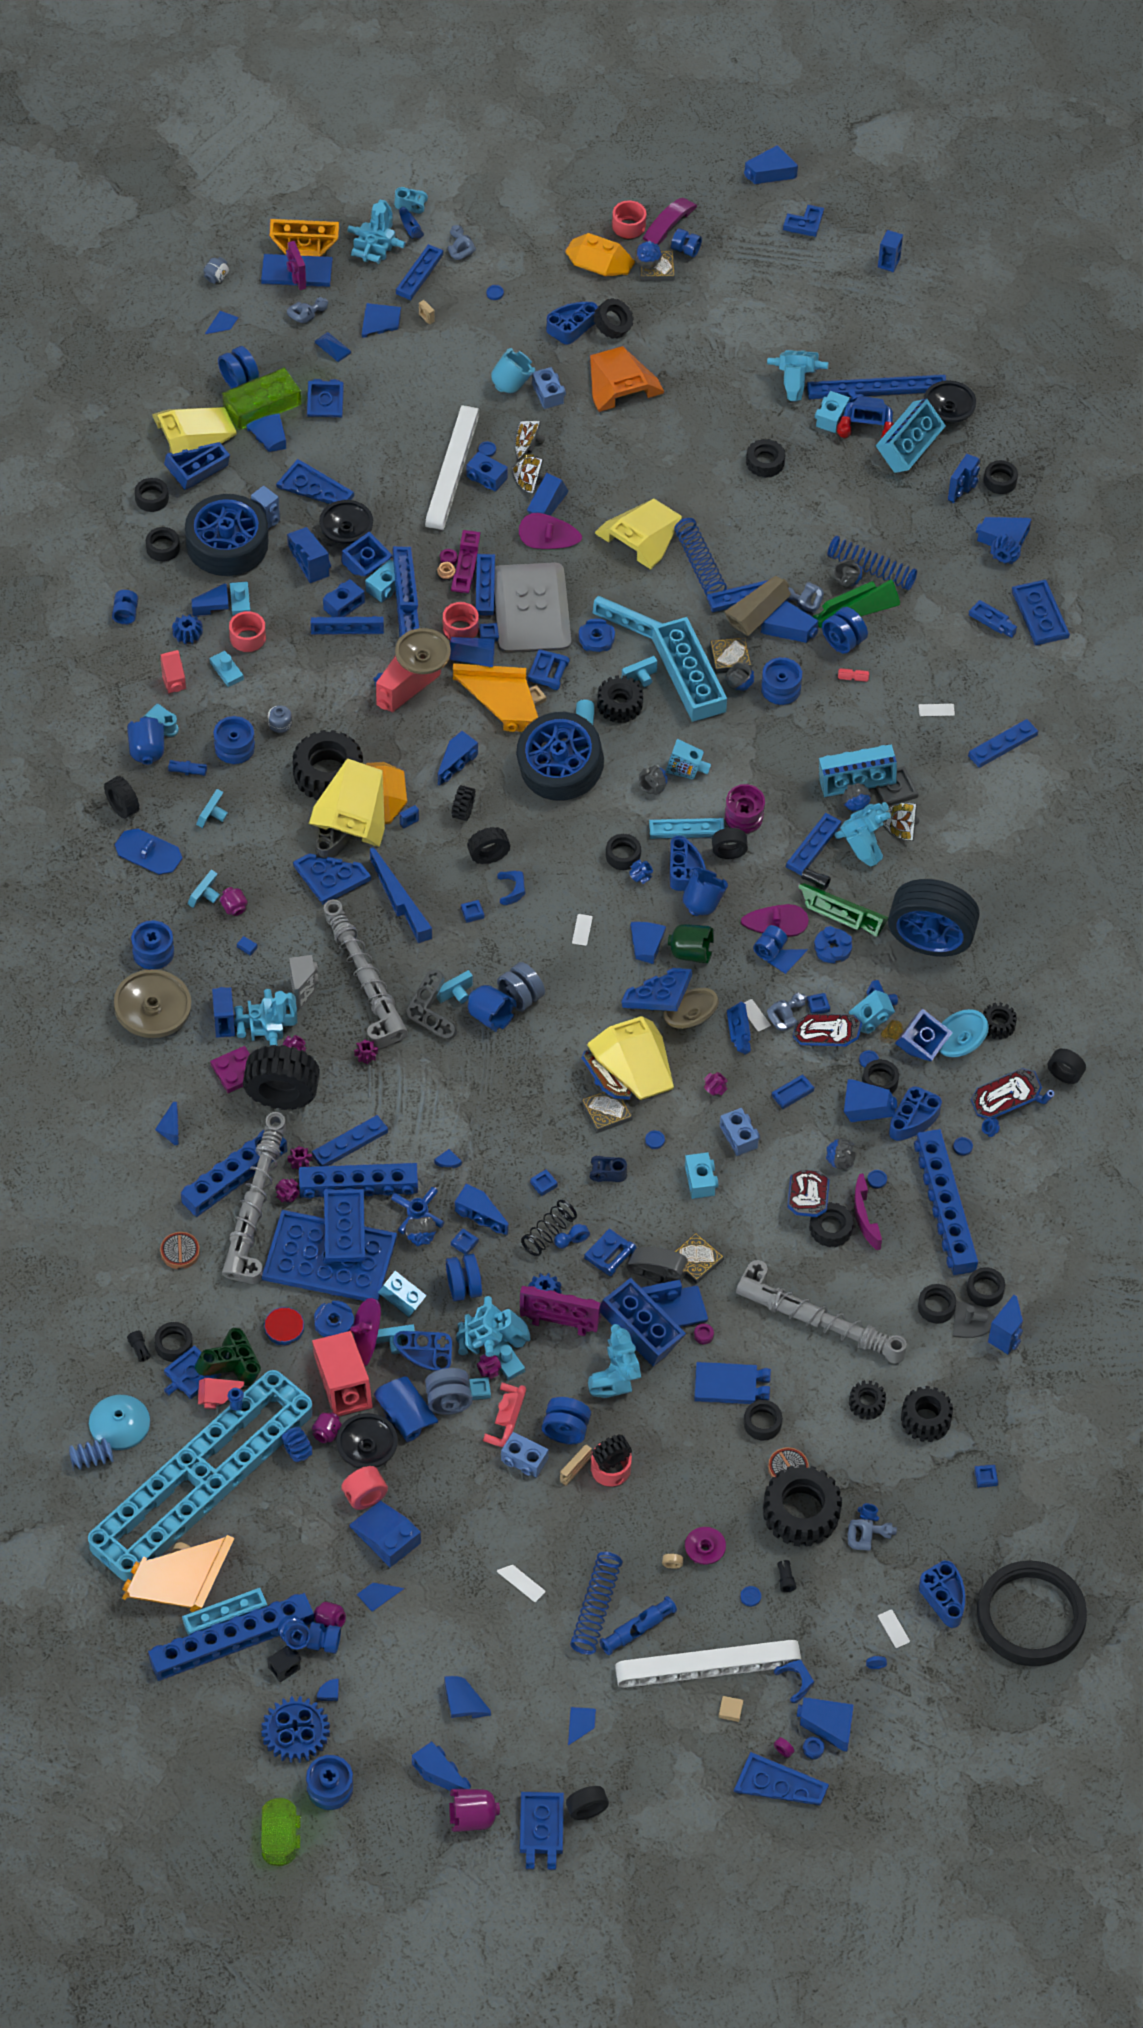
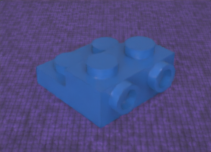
(325, 398)
(964, 477)

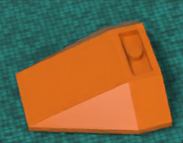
(619, 374)

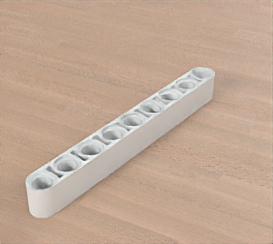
(452, 467)
(706, 1663)

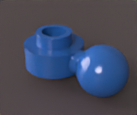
(577, 1234)

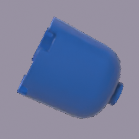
(146, 740)
(703, 892)
(491, 1007)

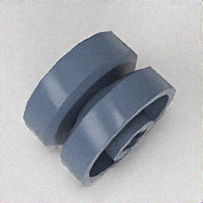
(522, 985)
(448, 1391)

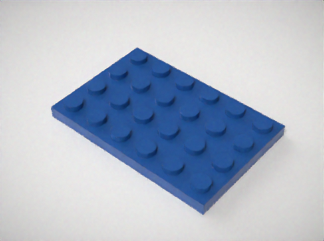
(299, 1259)

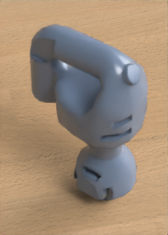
(462, 246)
(306, 311)
(804, 599)
(784, 1011)
(867, 1529)

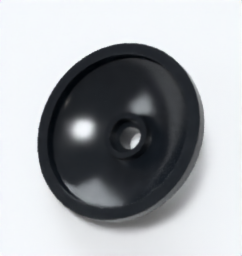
(951, 400)
(346, 521)
(364, 1431)

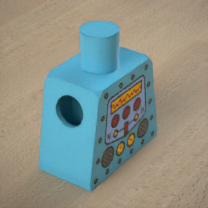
(686, 761)

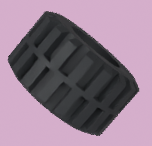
(922, 1427)

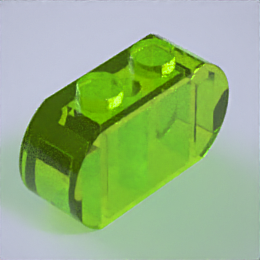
(279, 1831)

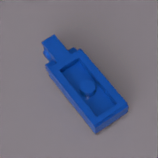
(992, 618)
(739, 1027)

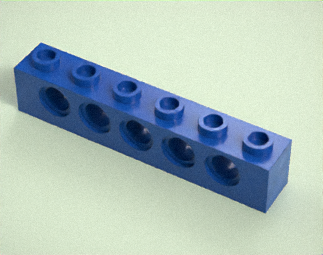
(365, 1173)
(230, 1180)

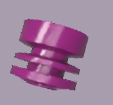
(744, 808)

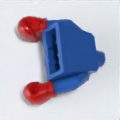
(868, 411)

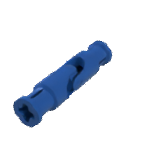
(644, 1621)

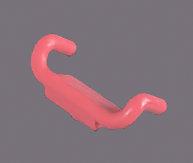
(508, 1412)

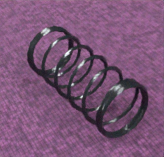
(562, 1211)

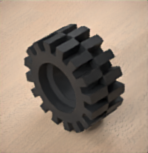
(463, 803)
(1003, 1012)
(867, 1410)
(612, 1452)

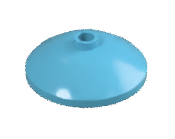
(968, 1033)
(121, 1431)

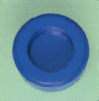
(813, 1747)

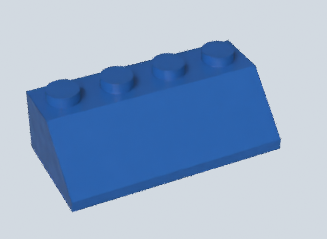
(648, 1325)

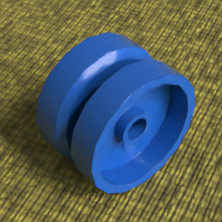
(238, 367)
(844, 630)
(781, 681)
(234, 740)
(152, 945)
(464, 1276)
(566, 1420)
(329, 1782)

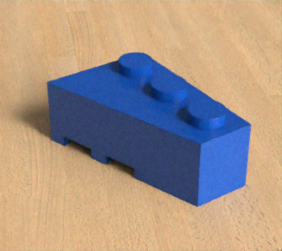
(197, 464)

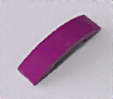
(667, 219)
(466, 561)
(870, 1231)

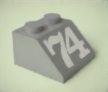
(303, 978)

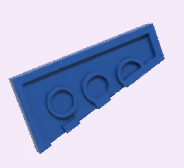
(313, 484)
(776, 1781)

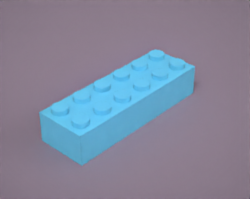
(689, 669)

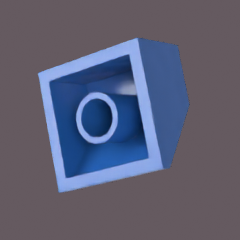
(365, 555)
(923, 1036)
(1007, 1327)

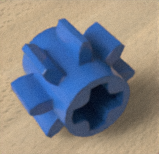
(641, 871)

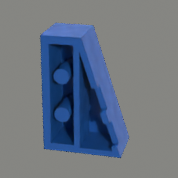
(309, 554)

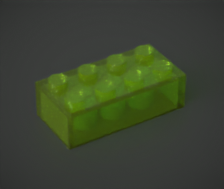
(261, 398)

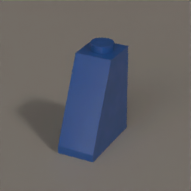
(770, 167)
(548, 496)
(995, 526)
(790, 624)
(473, 650)
(223, 1012)
(868, 1102)
(827, 1720)

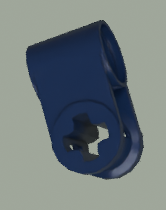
(607, 1169)

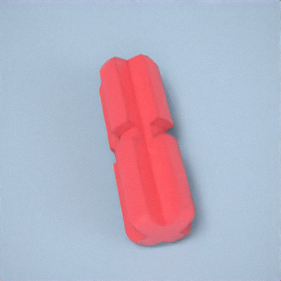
(849, 674)

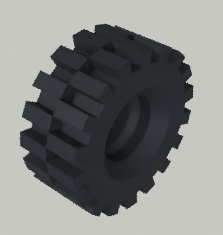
(620, 688)

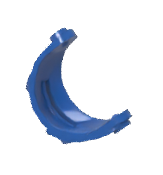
(408, 220)
(519, 890)
(807, 1681)

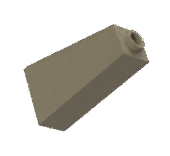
(758, 605)

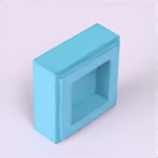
(480, 1388)

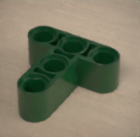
(234, 1356)

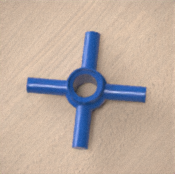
(417, 1204)

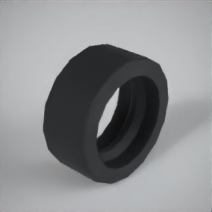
(151, 484)
(996, 486)
(162, 554)
(729, 835)
(622, 840)
(884, 1066)
(1062, 1072)
(937, 1290)
(981, 1299)
(172, 1328)
(763, 1406)
(587, 1802)

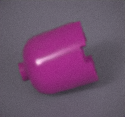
(472, 1809)

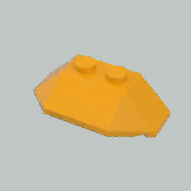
(311, 237)
(599, 255)
(393, 790)

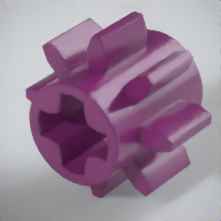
(296, 1042)
(366, 1051)
(715, 1083)
(299, 1157)
(287, 1190)
(489, 1366)

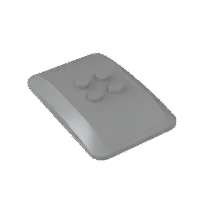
(531, 607)

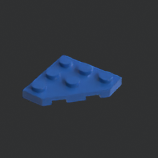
(330, 876)
(659, 993)

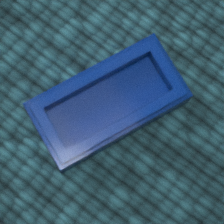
(792, 1091)

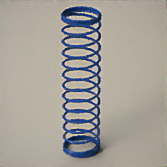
(690, 532)
(909, 581)
(575, 1647)

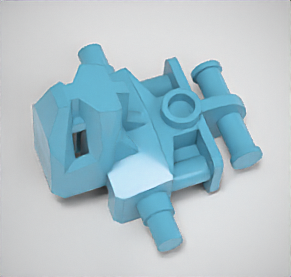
(376, 236)
(795, 367)
(860, 832)
(267, 1017)
(490, 1328)
(622, 1369)

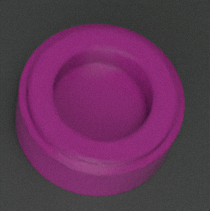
(448, 555)
(703, 1334)
(784, 1747)

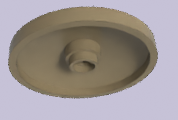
(152, 1003)

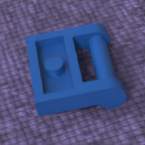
(542, 667)
(606, 1248)

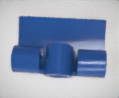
(405, 1407)

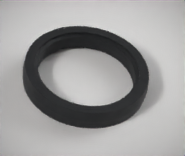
(1042, 1571)

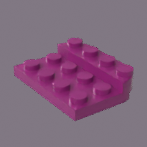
(559, 1309)

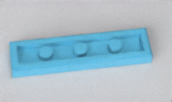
(685, 827)

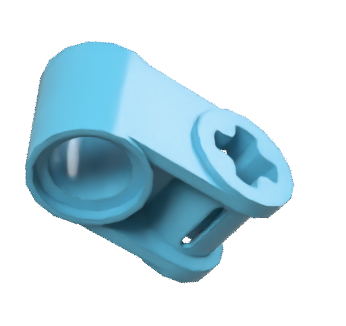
(410, 199)
(165, 717)

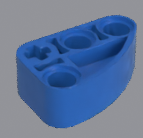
(570, 321)
(683, 861)
(920, 1116)
(425, 1356)
(950, 1587)

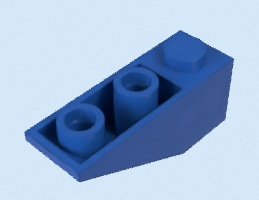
(458, 753)
(478, 1207)
(435, 1768)

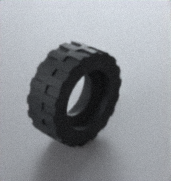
(621, 311)
(765, 469)
(121, 797)
(484, 838)
(832, 1239)

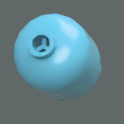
(511, 371)

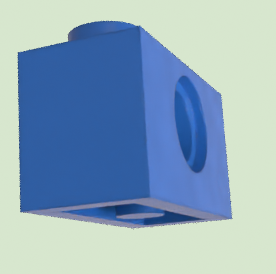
(486, 471)
(343, 599)

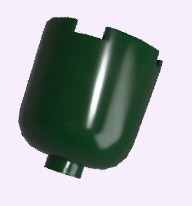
(692, 942)

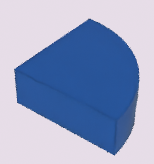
(448, 1159)
(329, 1691)

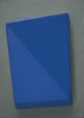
(332, 346)
(169, 1124)

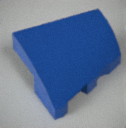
(380, 319)
(269, 432)
(211, 600)
(646, 940)
(464, 1699)

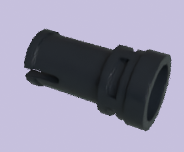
(820, 880)
(137, 1342)
(786, 1580)

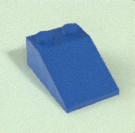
(387, 1533)

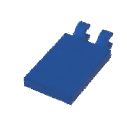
(730, 1383)
(541, 1826)

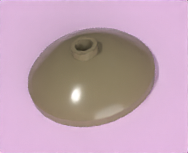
(422, 644)
(694, 1009)

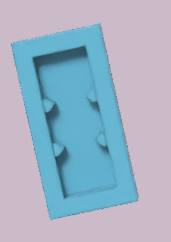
(239, 597)
(226, 668)
(641, 671)
(212, 810)
(204, 890)
(456, 987)
(387, 1335)
(509, 1361)

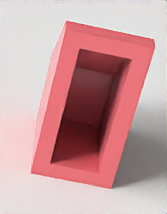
(172, 671)
(215, 1391)

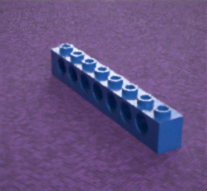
(933, 1142)
(226, 1645)

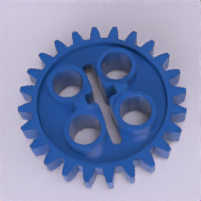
(297, 1746)

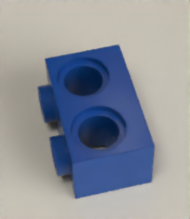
(890, 250)

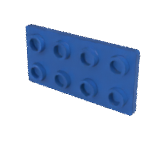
(679, 1303)

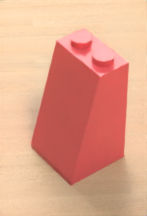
(400, 685)
(342, 1373)

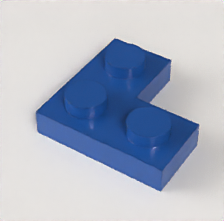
(805, 225)

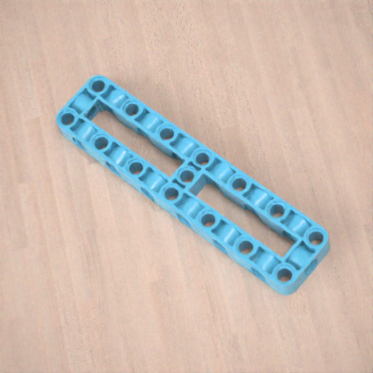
(203, 1497)

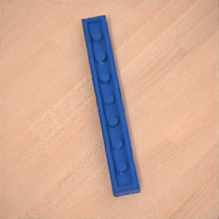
(874, 386)

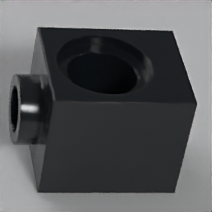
(284, 1663)

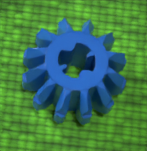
(1005, 549)
(187, 629)
(546, 1283)
(297, 1444)

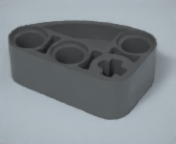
(332, 841)
(658, 1264)

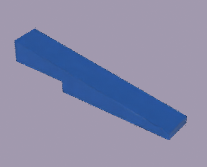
(405, 589)
(400, 899)

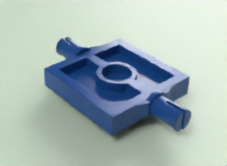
(184, 1375)

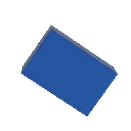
(247, 945)

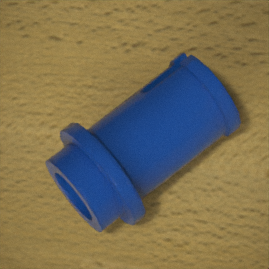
(235, 1397)

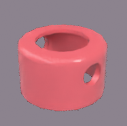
(629, 211)
(460, 612)
(247, 622)
(610, 1479)
(364, 1487)

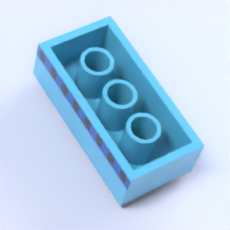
(910, 435)
(867, 767)

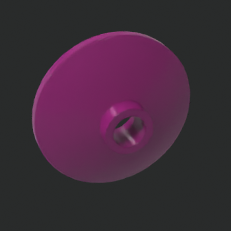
(708, 1538)

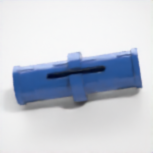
(187, 767)

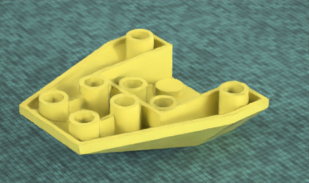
(194, 427)
(644, 529)
(353, 803)
(634, 1056)

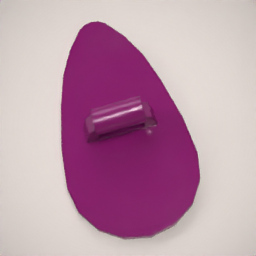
(547, 532)
(788, 917)
(366, 1328)

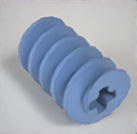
(90, 1453)

